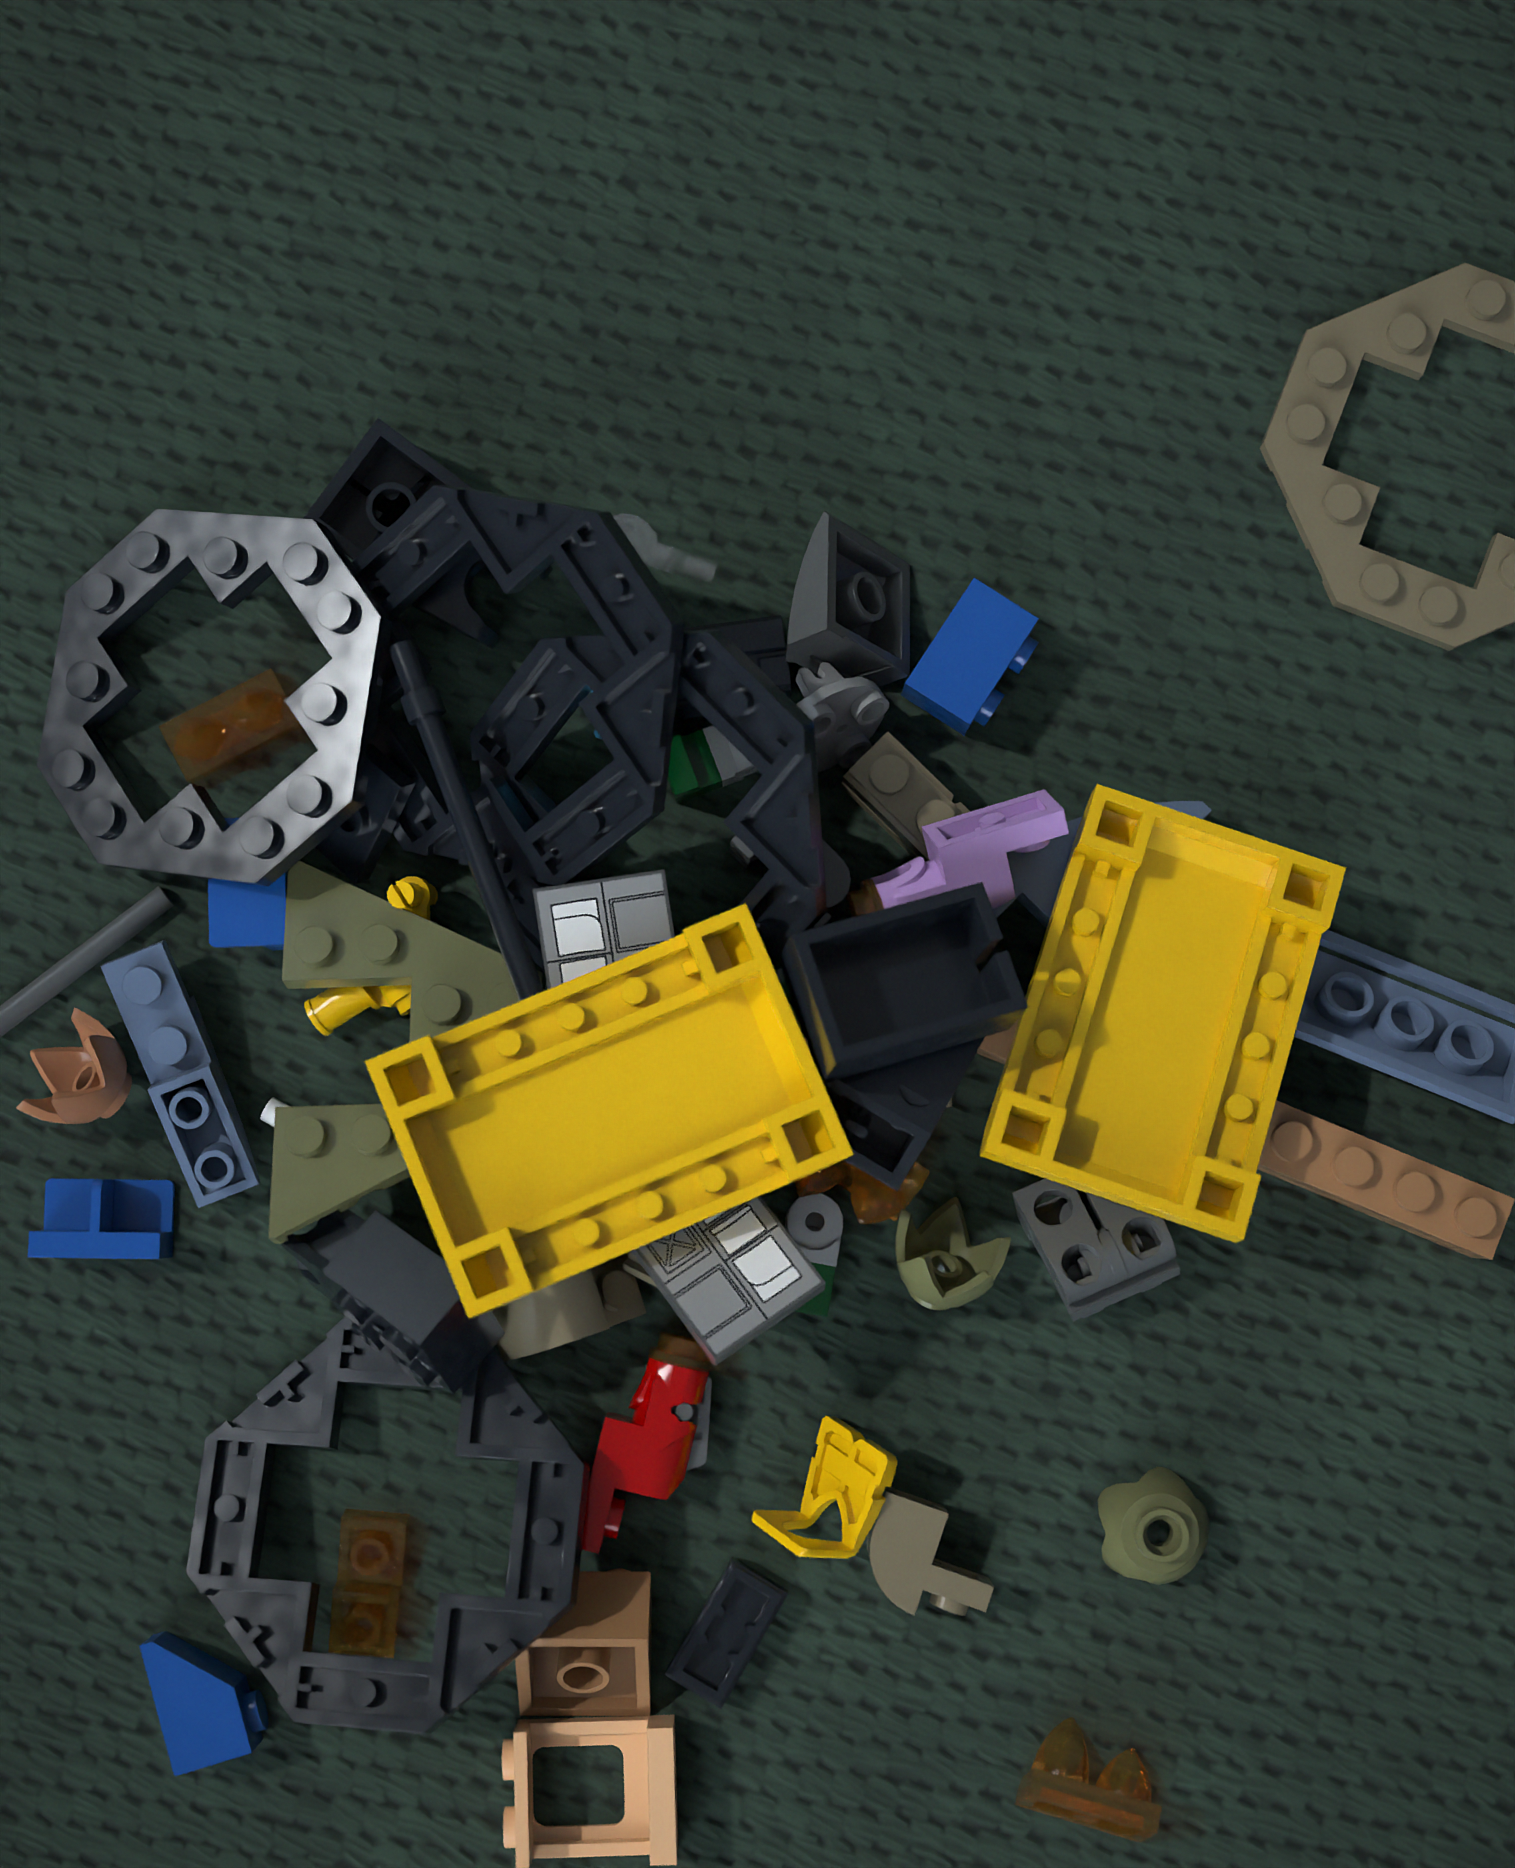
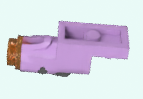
(967, 852)

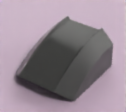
(851, 606)

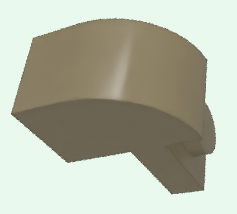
(569, 1310)
(903, 1560)

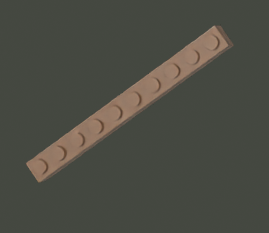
(1366, 1176)

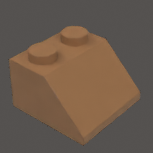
(595, 1654)

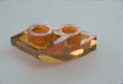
(369, 1583)

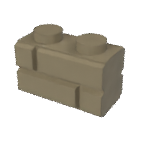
(899, 793)

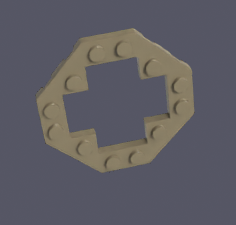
(1335, 507)

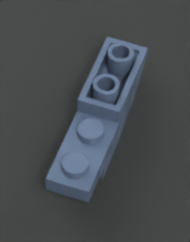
(182, 1073)

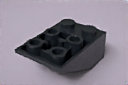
(896, 1108)

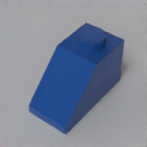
(201, 1704)

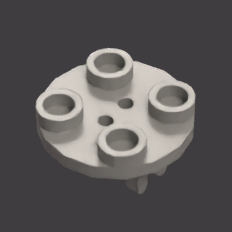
(842, 713)

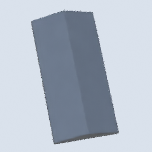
(1410, 1030)

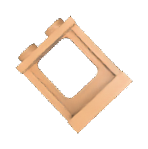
(649, 1790)

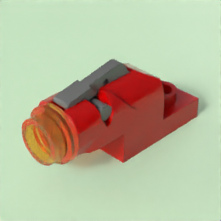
(658, 1443)

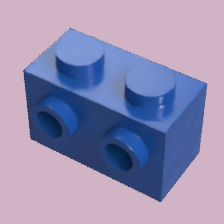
(970, 657)

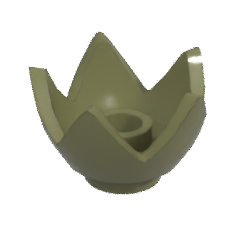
(941, 1263)
(1130, 1509)

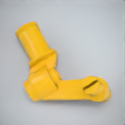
(343, 1003)

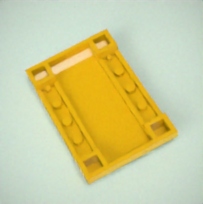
(1162, 1013)
(608, 1111)

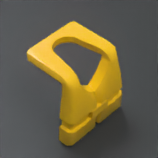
(842, 1470)

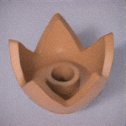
(83, 1080)

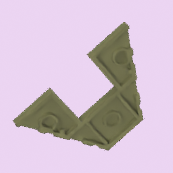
(355, 939)

